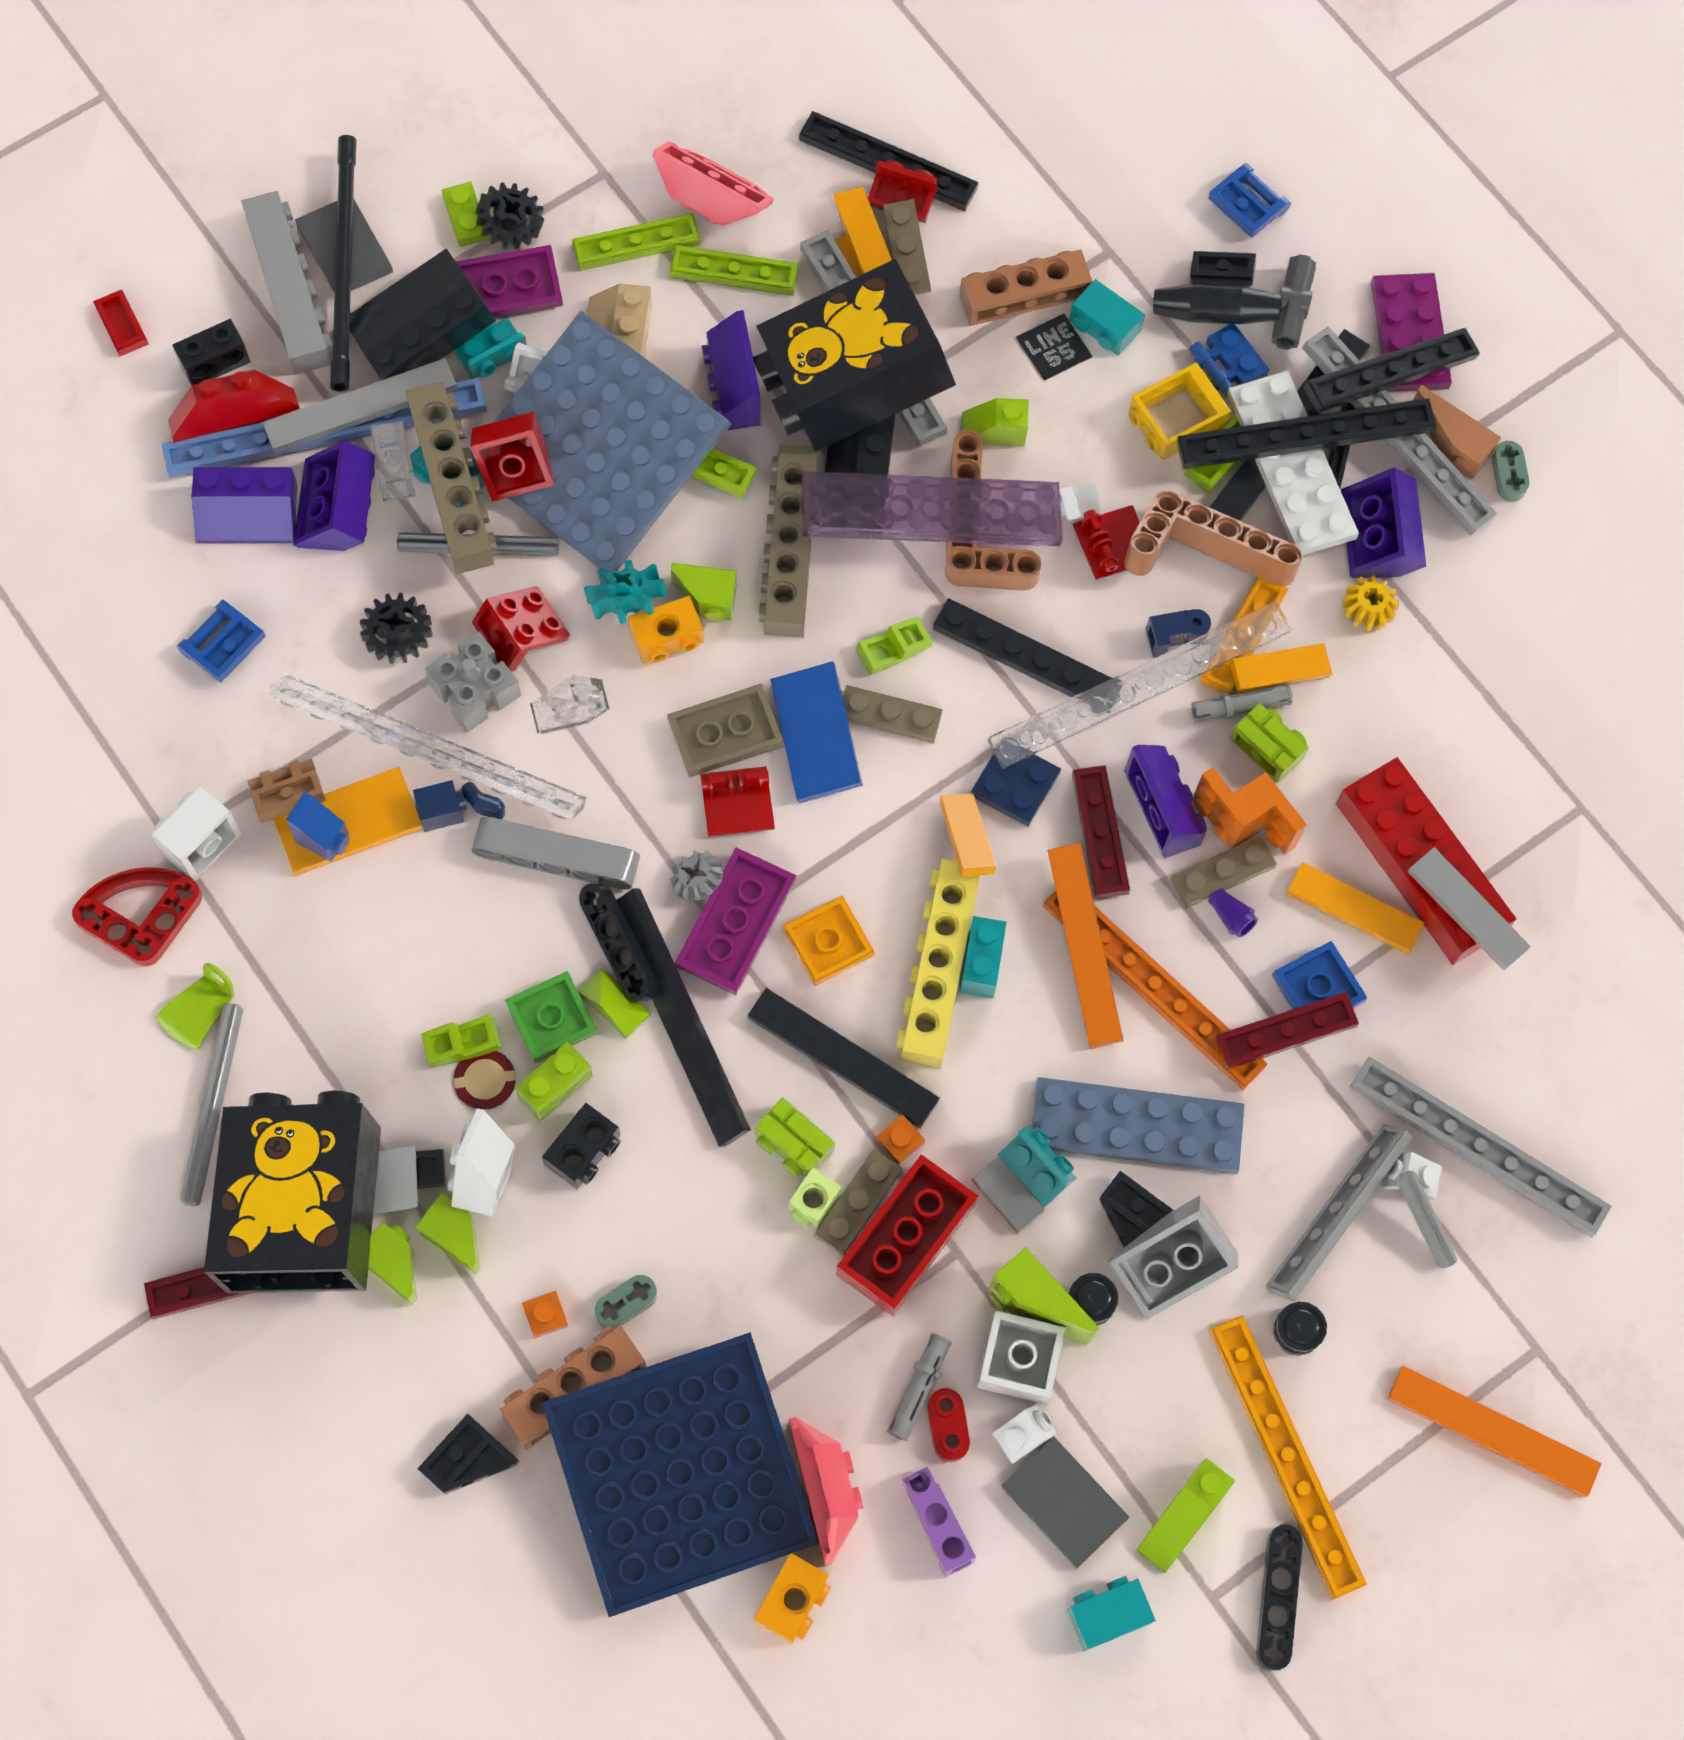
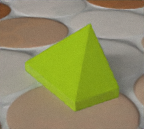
(611, 1003)

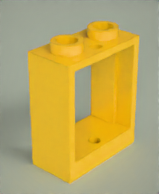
(1201, 391)

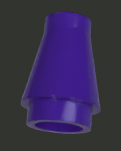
(1235, 915)

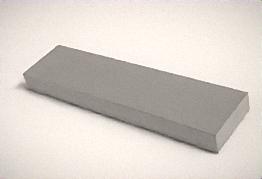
(1469, 909)

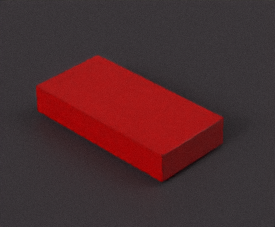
(120, 322)

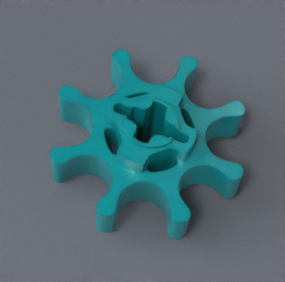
(625, 591)

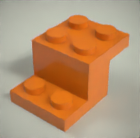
(1248, 811)

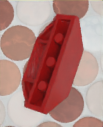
(230, 403)

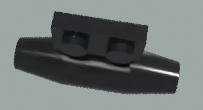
(1219, 292)

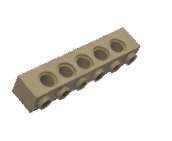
(469, 551)
(787, 617)

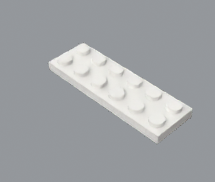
(1300, 481)

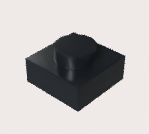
(430, 1169)

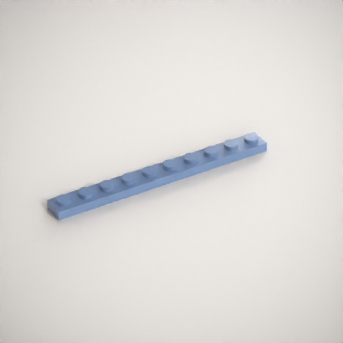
(252, 442)

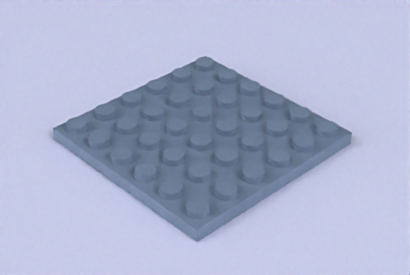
(614, 438)

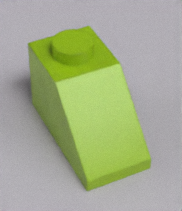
(999, 421)
(709, 589)
(451, 1231)
(393, 1260)

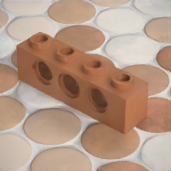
(1015, 299)
(609, 1342)

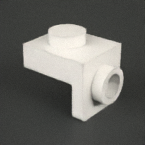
(523, 364)
(1078, 500)
(1426, 1171)
(1025, 1433)

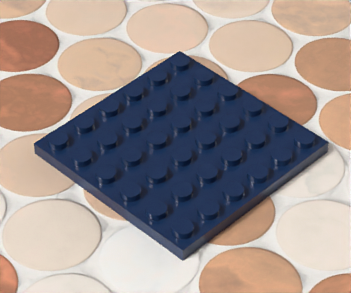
(679, 1474)

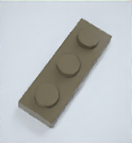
(907, 243)
(892, 714)
(1223, 871)
(858, 1202)

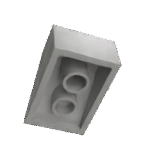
(1175, 1258)

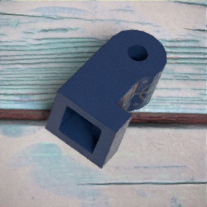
(1176, 629)

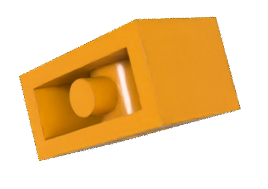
(675, 615)
(796, 1576)

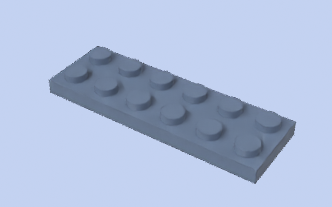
(1139, 1125)

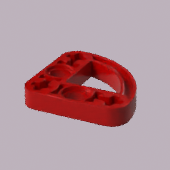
(147, 932)

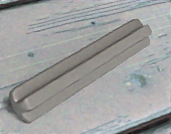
(1426, 1219)

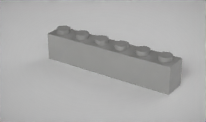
(286, 282)

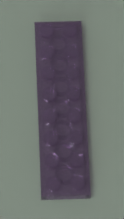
(930, 509)

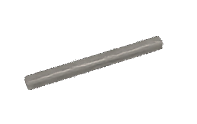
(211, 1105)

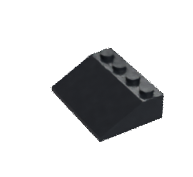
(420, 318)

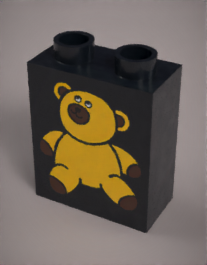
(851, 357)
(293, 1195)

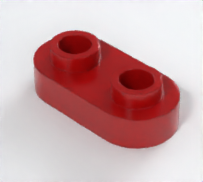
(948, 1424)

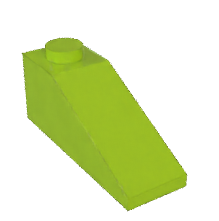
(1185, 1514)

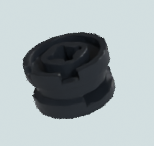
(1096, 1296)
(1300, 1328)

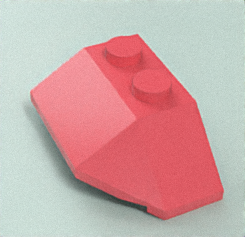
(708, 186)
(827, 1486)

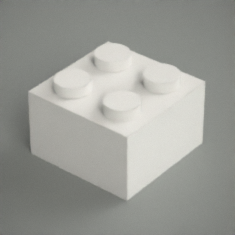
(196, 833)
(1021, 1357)

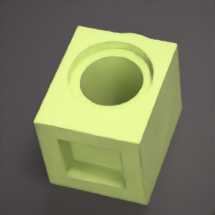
(814, 1184)

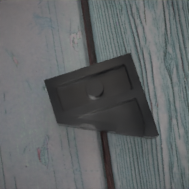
(1131, 1208)
(466, 1457)

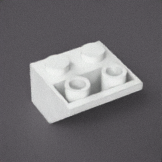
(481, 1165)

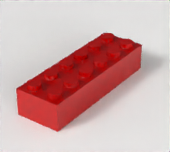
(1401, 828)

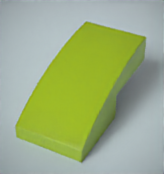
(894, 646)
(461, 1042)

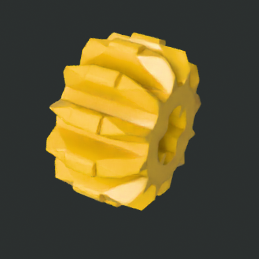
(1382, 603)

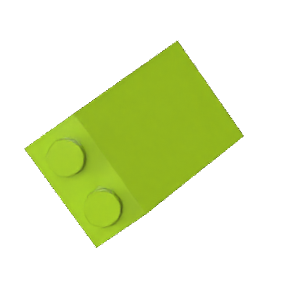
(1033, 1293)

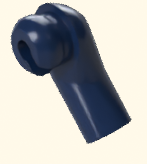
(483, 803)

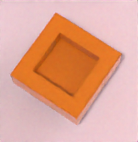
(900, 1139)
(545, 1314)

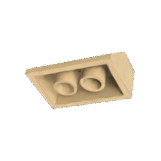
(624, 313)

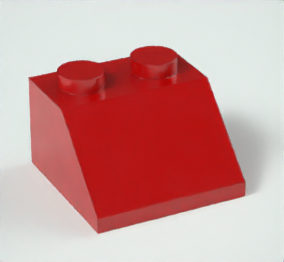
(512, 456)

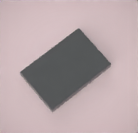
(368, 257)
(1065, 1502)

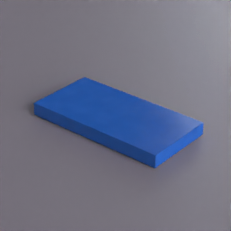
(816, 732)

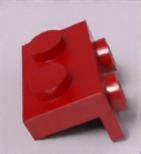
(898, 184)

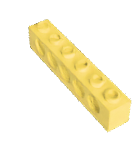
(929, 1047)

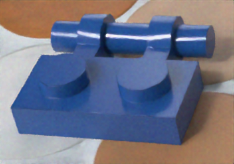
(1234, 353)

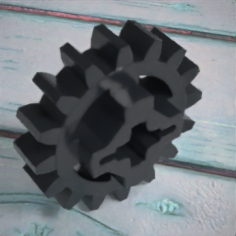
(509, 217)
(399, 640)

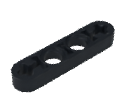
(614, 945)
(1285, 1598)

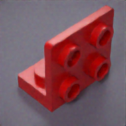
(518, 624)

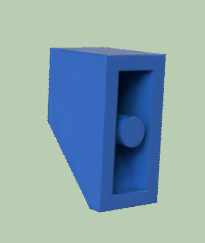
(317, 828)

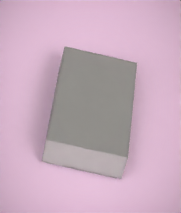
(1008, 1194)

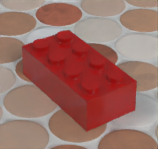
(906, 1235)

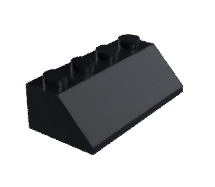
(864, 451)

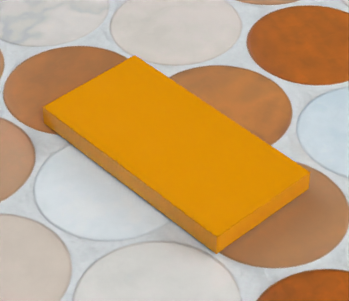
(373, 812)

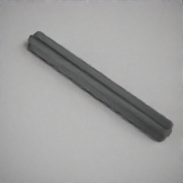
(505, 544)

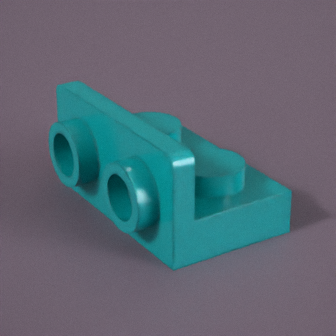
(489, 349)
(1038, 1165)

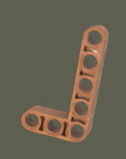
(1212, 534)
(980, 557)

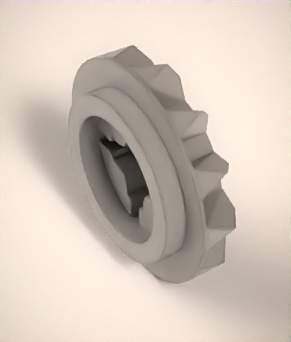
(698, 887)

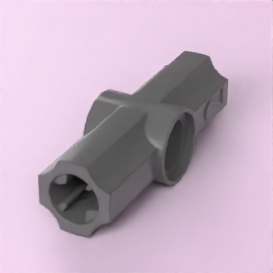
(1295, 302)

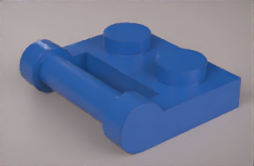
(1244, 206)
(227, 647)

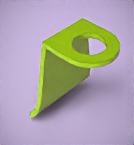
(196, 1008)

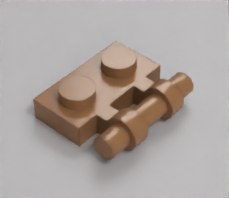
(280, 790)

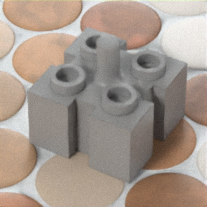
(472, 682)

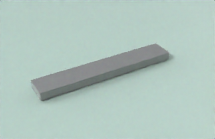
(353, 407)
(1339, 1212)

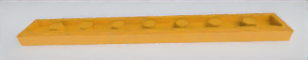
(1287, 1457)

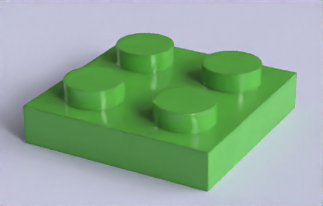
(551, 1016)

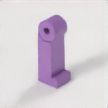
(939, 1522)

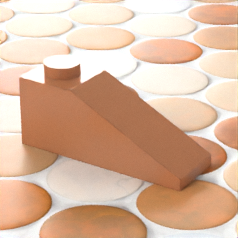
(1459, 435)

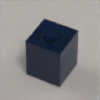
(439, 805)

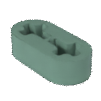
(1517, 470)
(621, 1294)

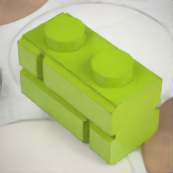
(1269, 742)
(554, 1081)
(793, 1139)

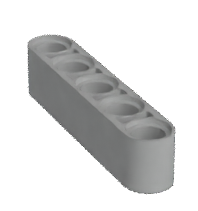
(555, 853)

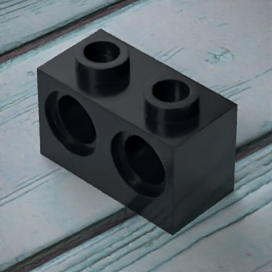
(211, 352)
(574, 1142)

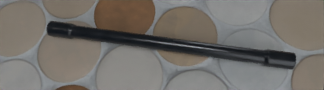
(340, 360)

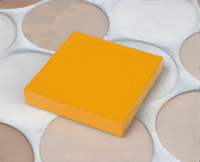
(828, 940)

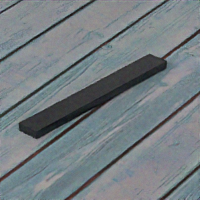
(1306, 433)
(1247, 481)
(685, 1026)

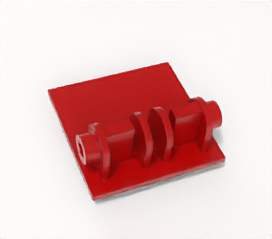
(1106, 539)
(737, 801)

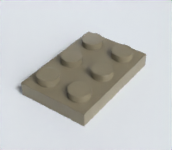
(725, 730)

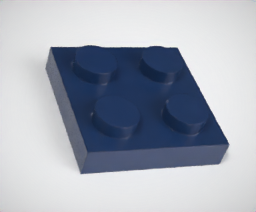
(1018, 788)

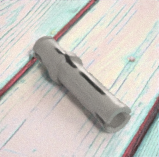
(1230, 705)
(916, 1393)

